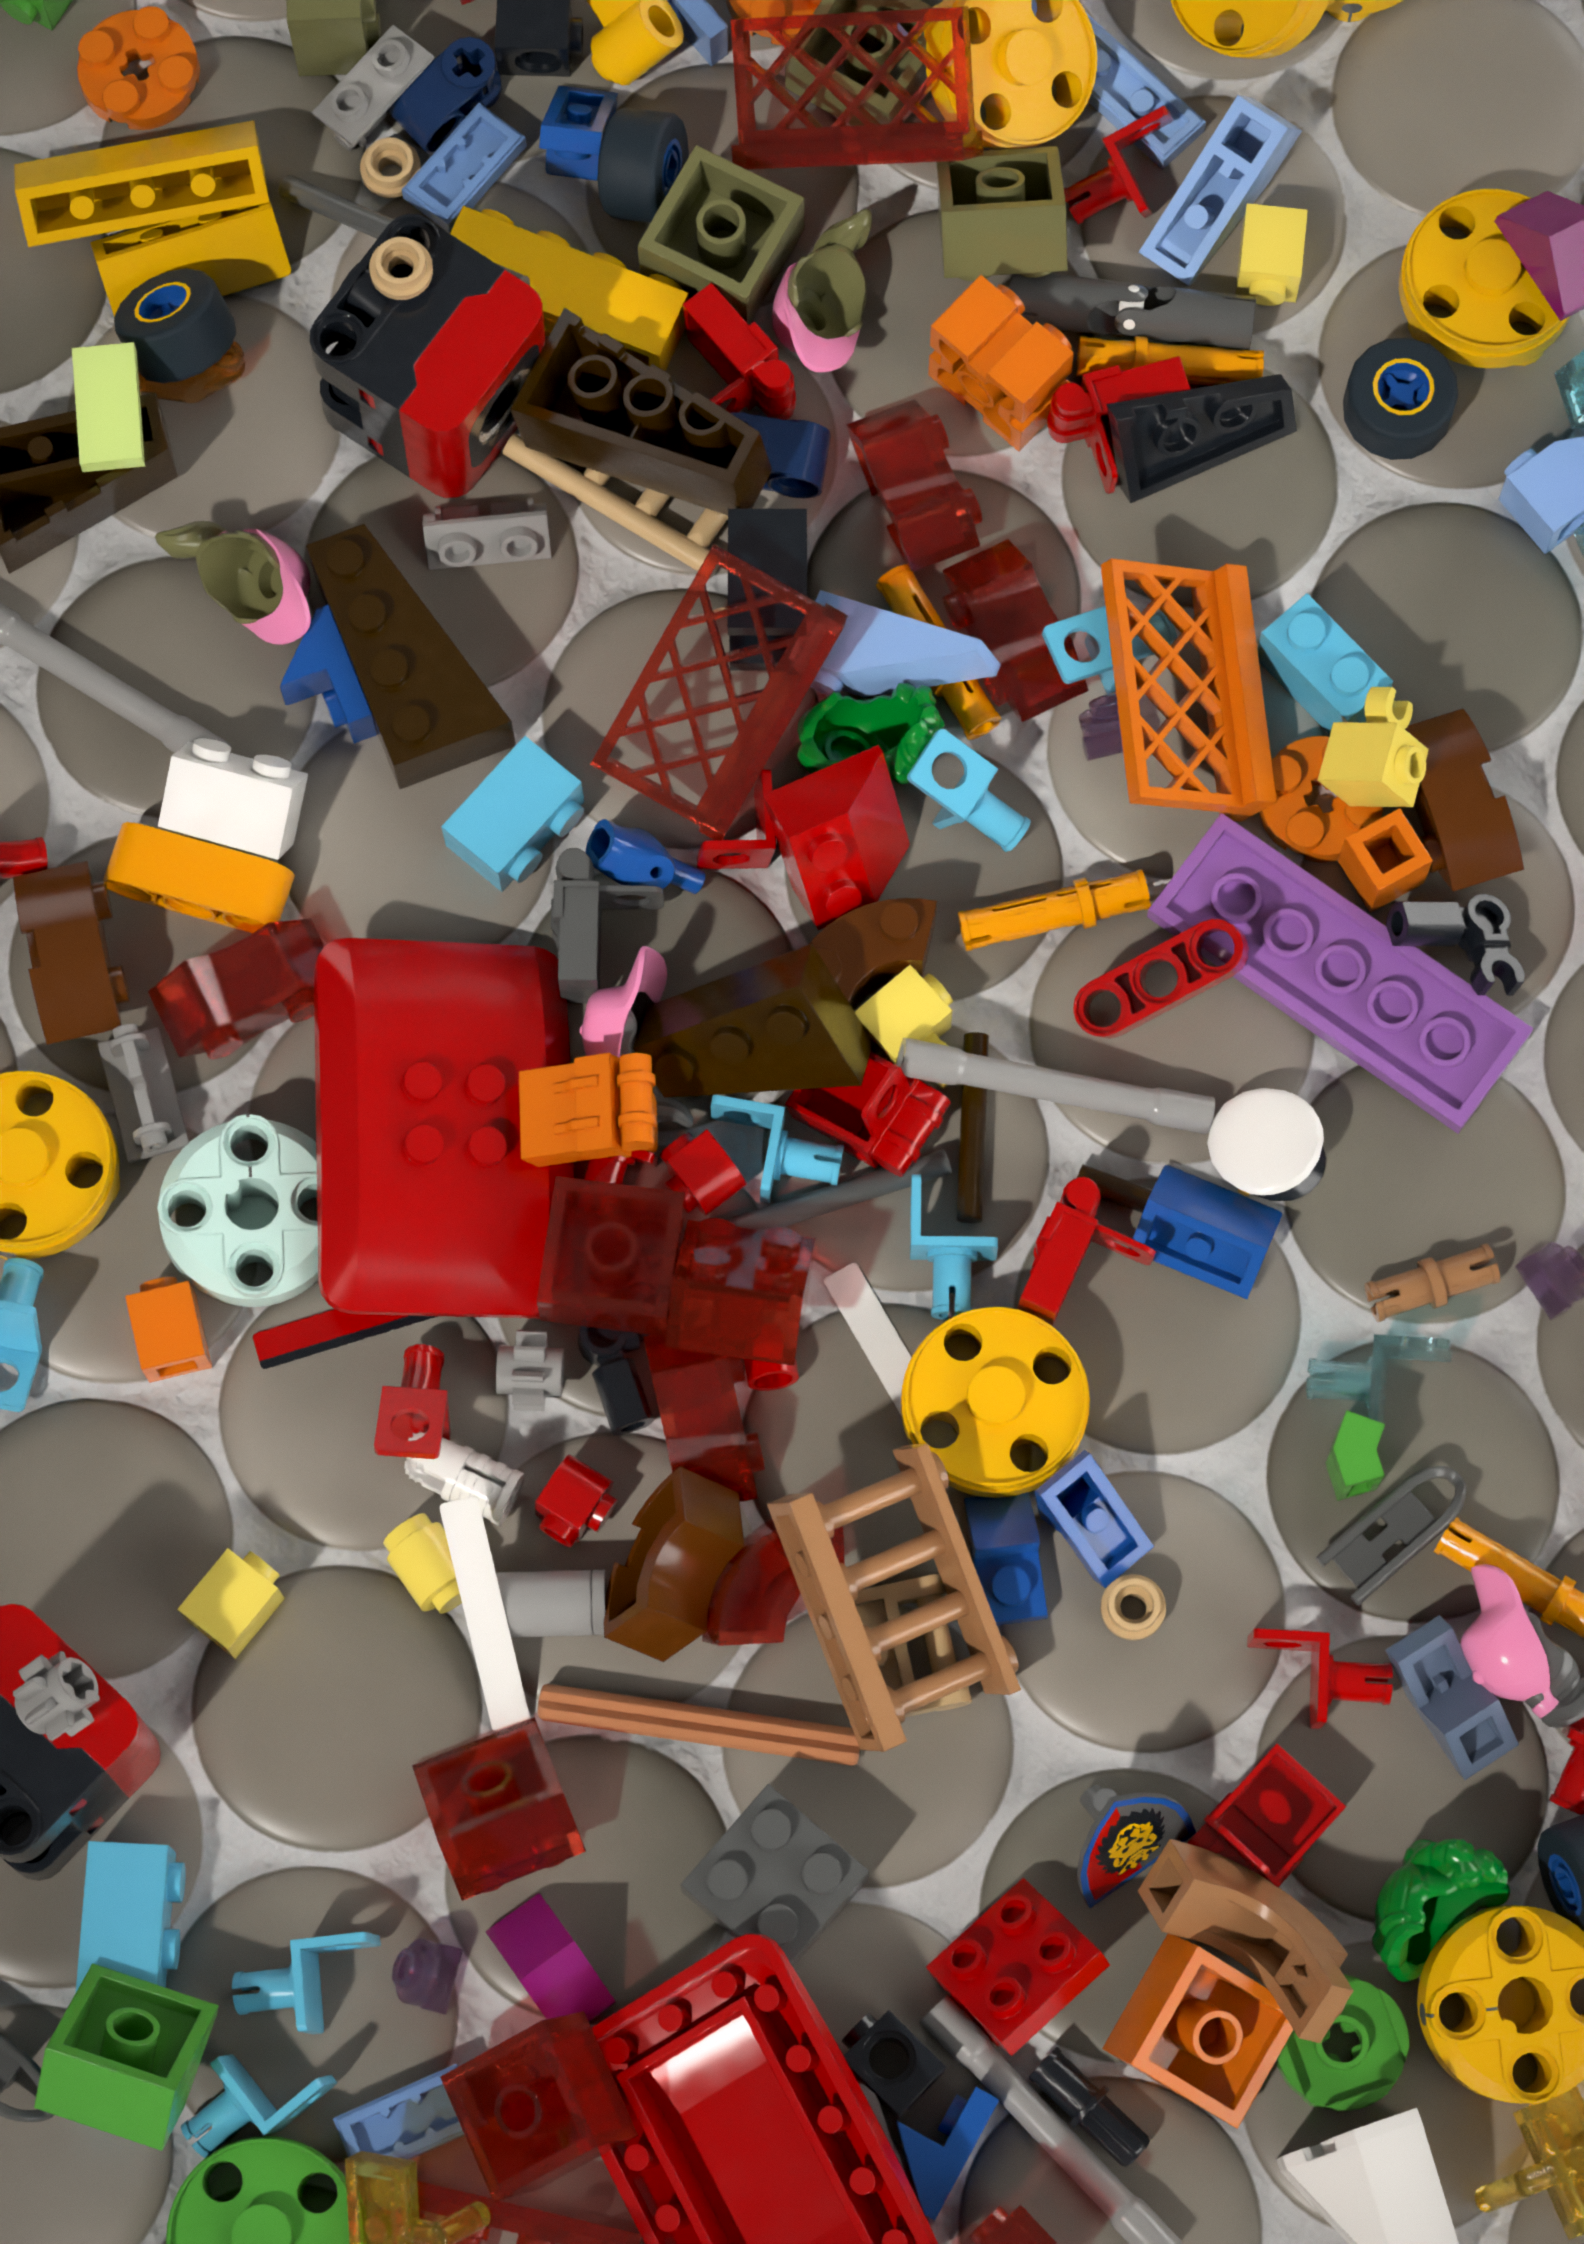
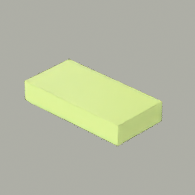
(108, 407)

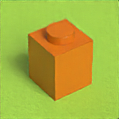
(1385, 860)
(168, 1329)

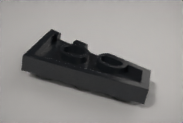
(1194, 430)

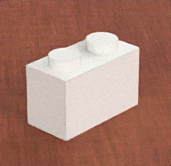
(233, 798)

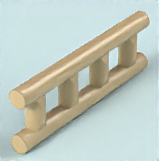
(636, 518)

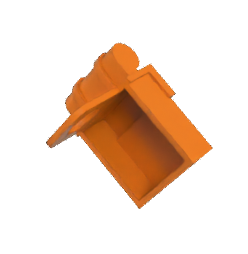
(588, 1109)

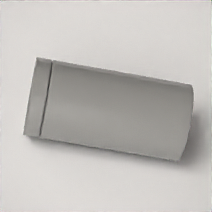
(554, 1602)

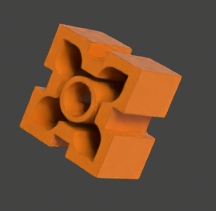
(999, 360)

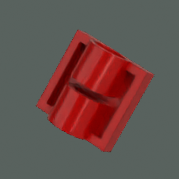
(1017, 1966)

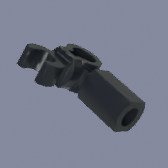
(1476, 928)
(617, 1377)

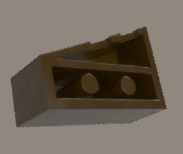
(49, 496)
(757, 1032)

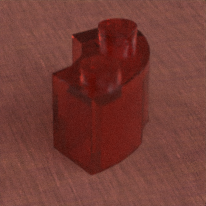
(908, 469)
(1006, 608)
(240, 990)
(703, 1415)
(756, 1591)

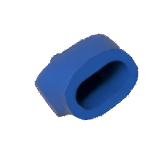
(638, 859)

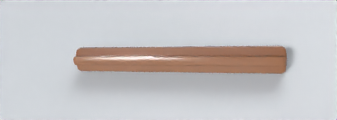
(698, 1724)

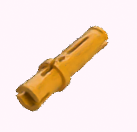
(1201, 364)
(964, 698)
(1065, 907)
(1538, 1589)

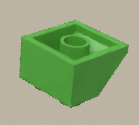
(125, 2056)

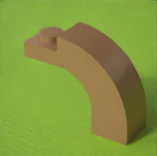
(1256, 1924)

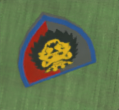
(1125, 1837)

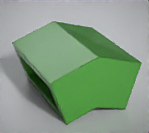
(1353, 1456)

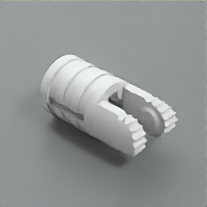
(465, 1473)

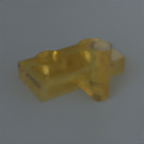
(1557, 2146)
(386, 2207)

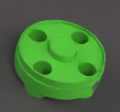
(269, 2201)

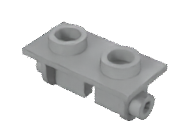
(372, 87)
(465, 538)
(143, 1092)

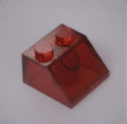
(498, 1809)

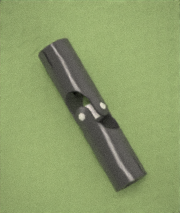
(1152, 312)

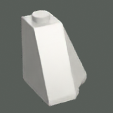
(1375, 2183)

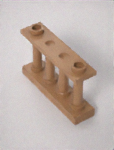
(832, 1587)

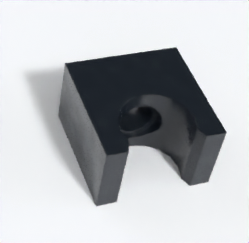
(777, 546)

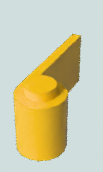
(633, 37)

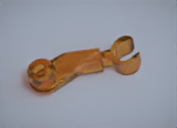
(203, 385)

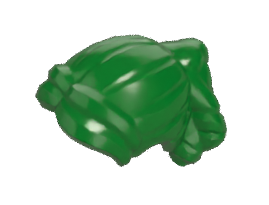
(847, 726)
(1429, 1896)

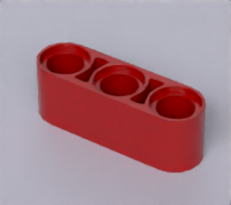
(1129, 979)

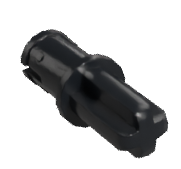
(1090, 2108)

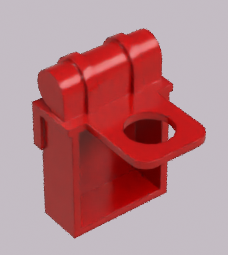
(740, 356)
(1083, 414)
(878, 1121)
(1064, 1244)
(1270, 1818)

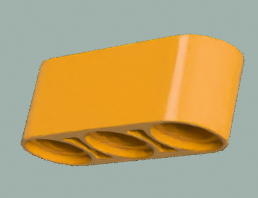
(197, 878)

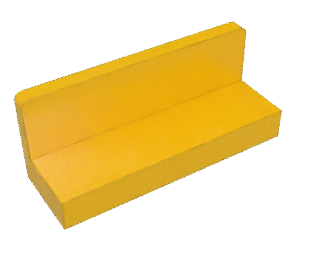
(230, 246)

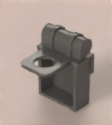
(577, 921)

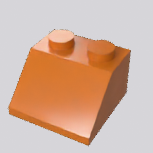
(1201, 2030)

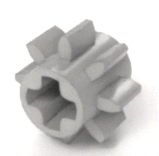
(530, 1370)
(56, 1695)

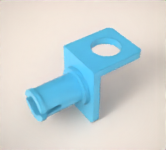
(1097, 645)
(970, 797)
(784, 1154)
(950, 1259)
(19, 1328)
(299, 1983)
(244, 2103)

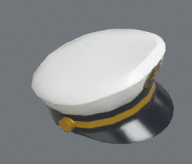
(1268, 1144)

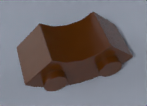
(1462, 821)
(876, 944)
(69, 952)
(671, 1571)

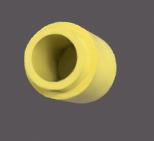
(424, 1563)

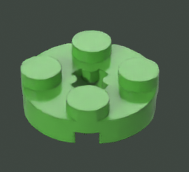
(1375, 2061)

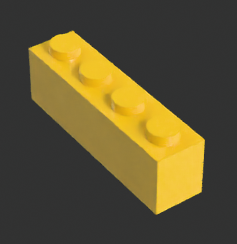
(140, 183)
(598, 288)

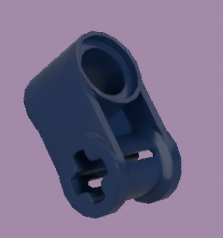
(447, 92)
(795, 453)

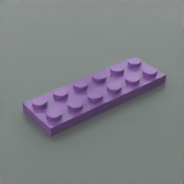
(1342, 975)

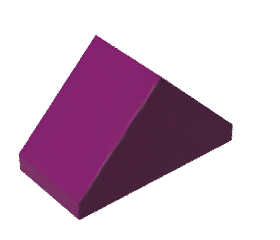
(1550, 245)
(549, 1962)

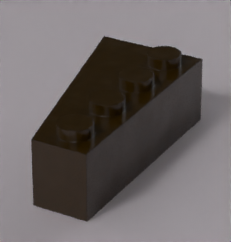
(635, 424)
(415, 680)

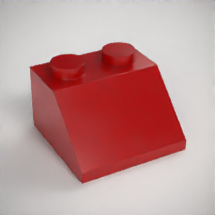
(839, 834)

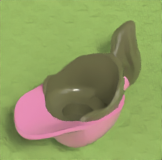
(824, 297)
(248, 576)

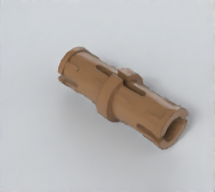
(1432, 1282)

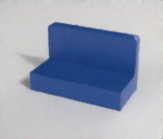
(1207, 1230)

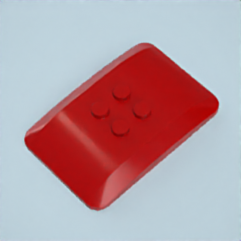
(423, 1125)
(748, 2114)

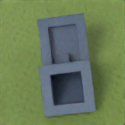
(1452, 1705)

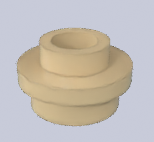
(384, 153)
(395, 252)
(1142, 1589)

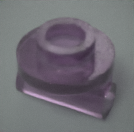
(1101, 728)
(1554, 1277)
(426, 1974)

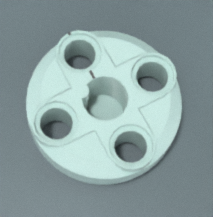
(248, 1212)

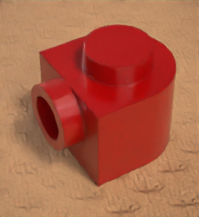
(701, 1171)
(574, 1501)

